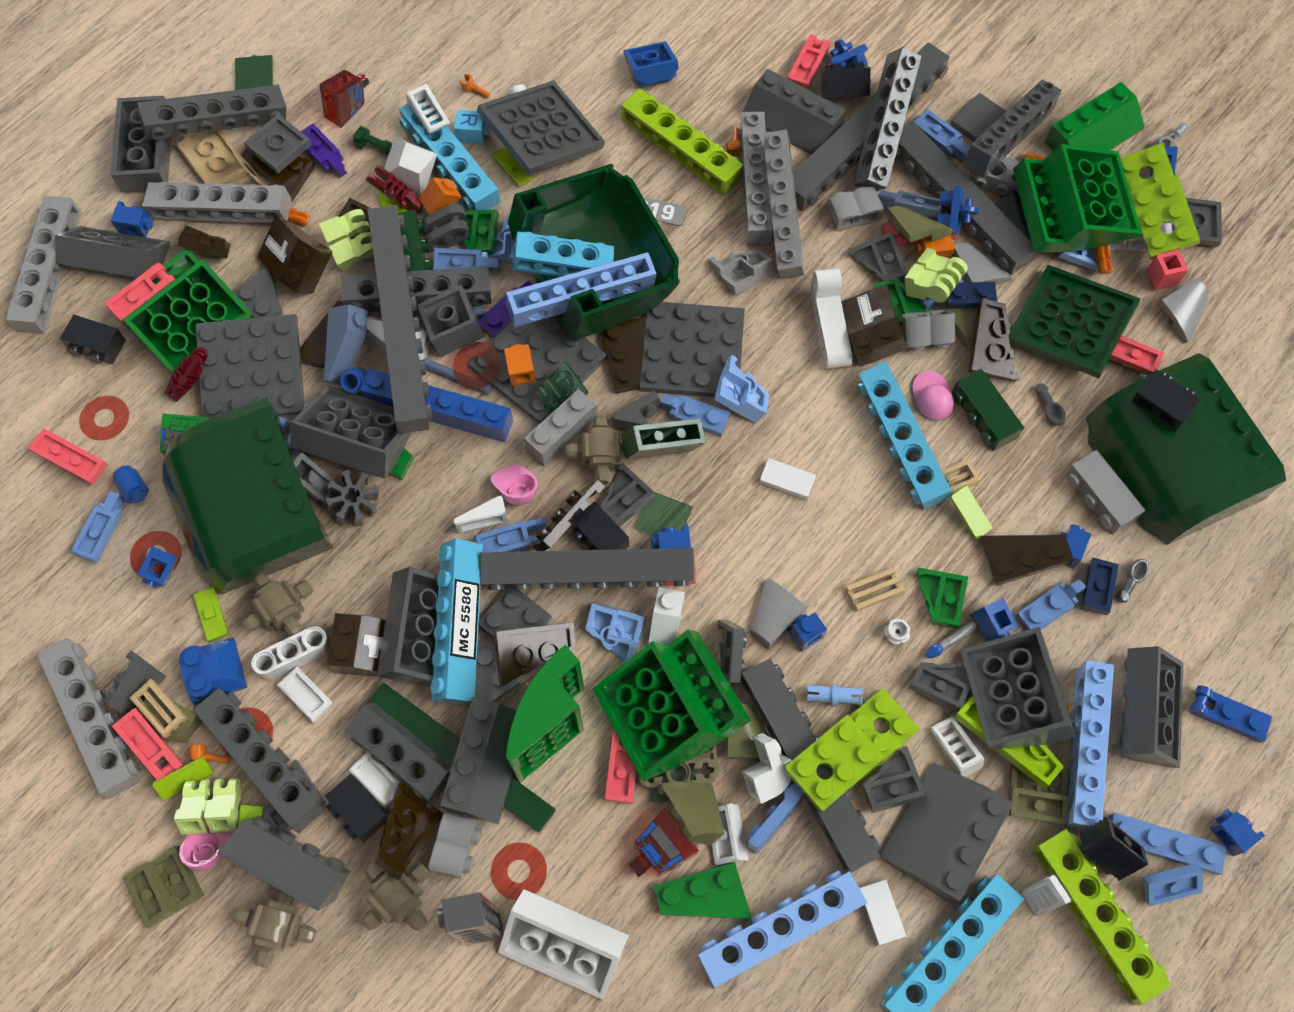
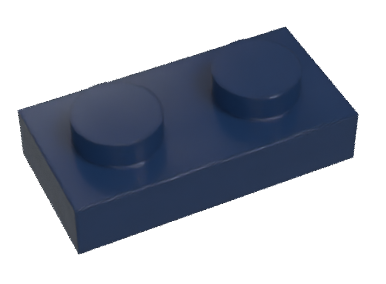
(969, 293)
(1099, 586)

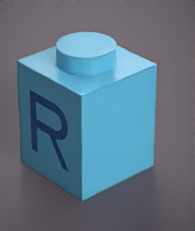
(470, 127)

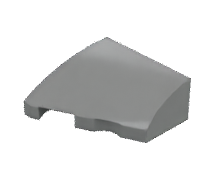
(980, 266)
(743, 269)
(1186, 307)
(775, 613)

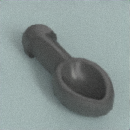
(1053, 411)
(1136, 574)

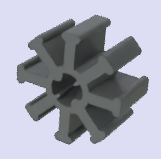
(356, 490)

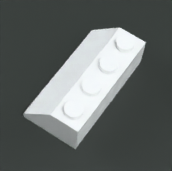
(563, 944)

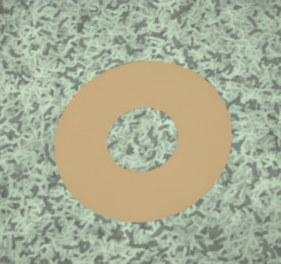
(240, 159)

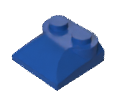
(651, 63)
(211, 668)

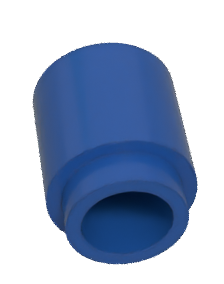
(352, 379)
(130, 484)

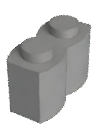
(855, 208)
(929, 328)
(454, 846)

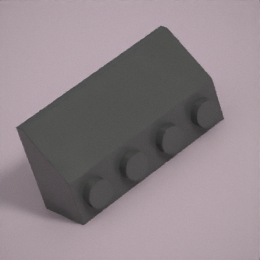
(789, 106)
(109, 251)
(1153, 707)
(480, 767)
(285, 862)

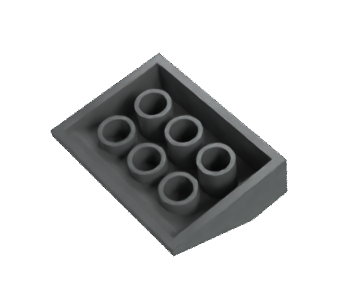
(349, 431)
(410, 627)
(1017, 691)
(946, 833)

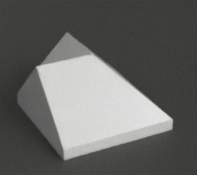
(410, 164)

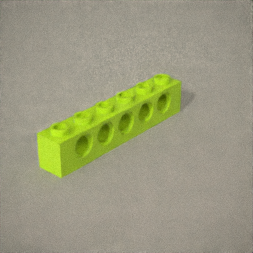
(682, 141)
(1119, 960)

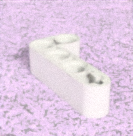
(830, 318)

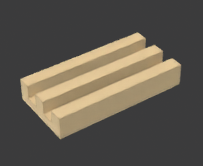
(957, 467)
(894, 580)
(173, 723)

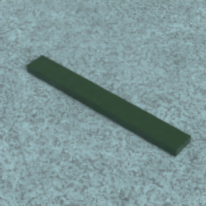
(519, 798)

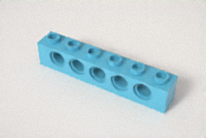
(451, 160)
(881, 378)
(1004, 902)

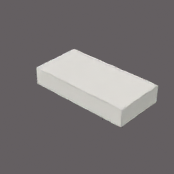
(787, 479)
(305, 694)
(375, 779)
(882, 913)

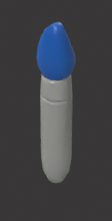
(937, 648)

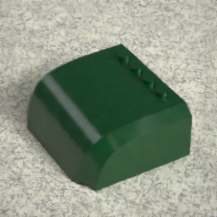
(605, 210)
(1189, 475)
(241, 497)

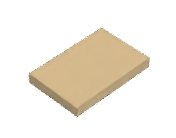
(212, 157)

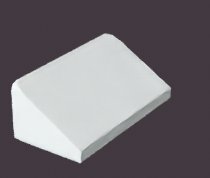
(732, 844)

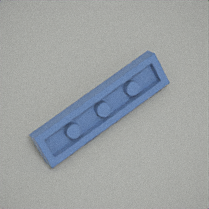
(1173, 844)

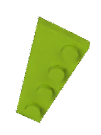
(1034, 761)

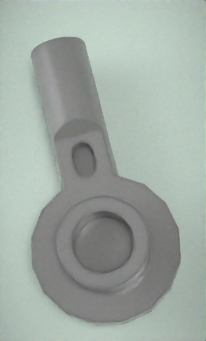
(1173, 137)

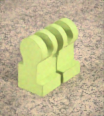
(339, 233)
(934, 276)
(200, 812)

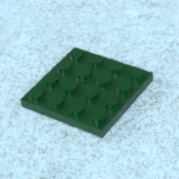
(1073, 321)

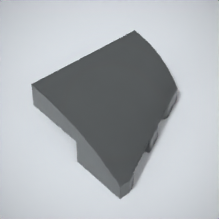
(129, 682)

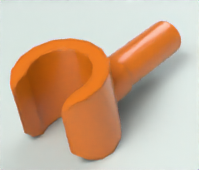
(470, 86)
(733, 147)
(198, 751)

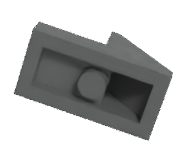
(635, 412)
(313, 478)

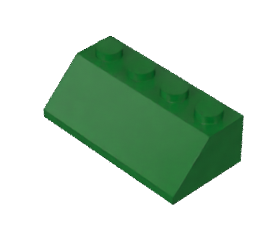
(1100, 122)

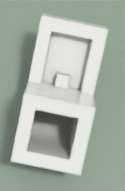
(767, 777)

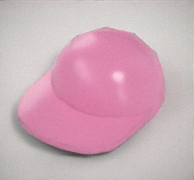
(932, 395)
(515, 484)
(200, 850)

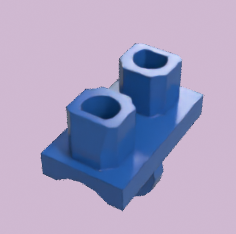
(845, 56)
(955, 199)

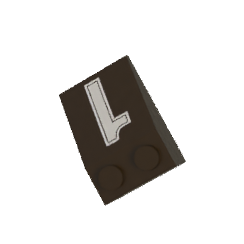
(293, 256)
(873, 325)
(355, 644)

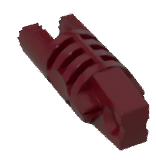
(395, 189)
(186, 374)

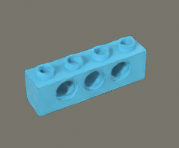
(550, 260)

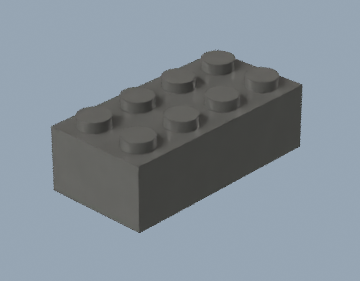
(134, 158)

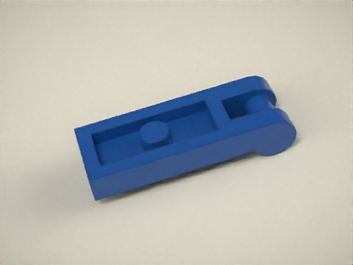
(1230, 714)

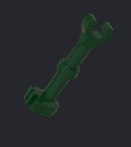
(363, 137)

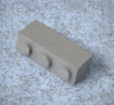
(561, 427)
(1104, 492)

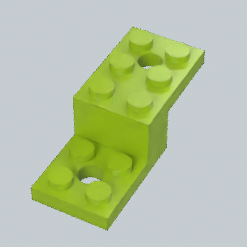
(1159, 201)
(851, 749)

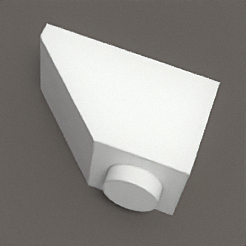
(666, 615)

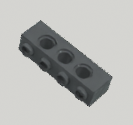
(415, 751)

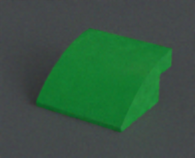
(1076, 199)
(170, 317)
(670, 704)
(546, 715)

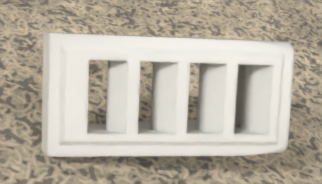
(425, 93)
(483, 516)
(955, 761)
(1045, 895)

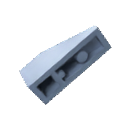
(344, 340)

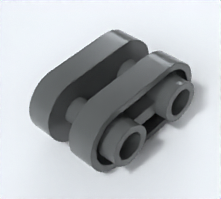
(446, 227)

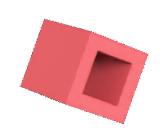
(1167, 269)

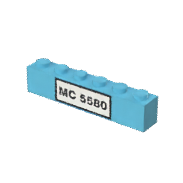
(457, 622)

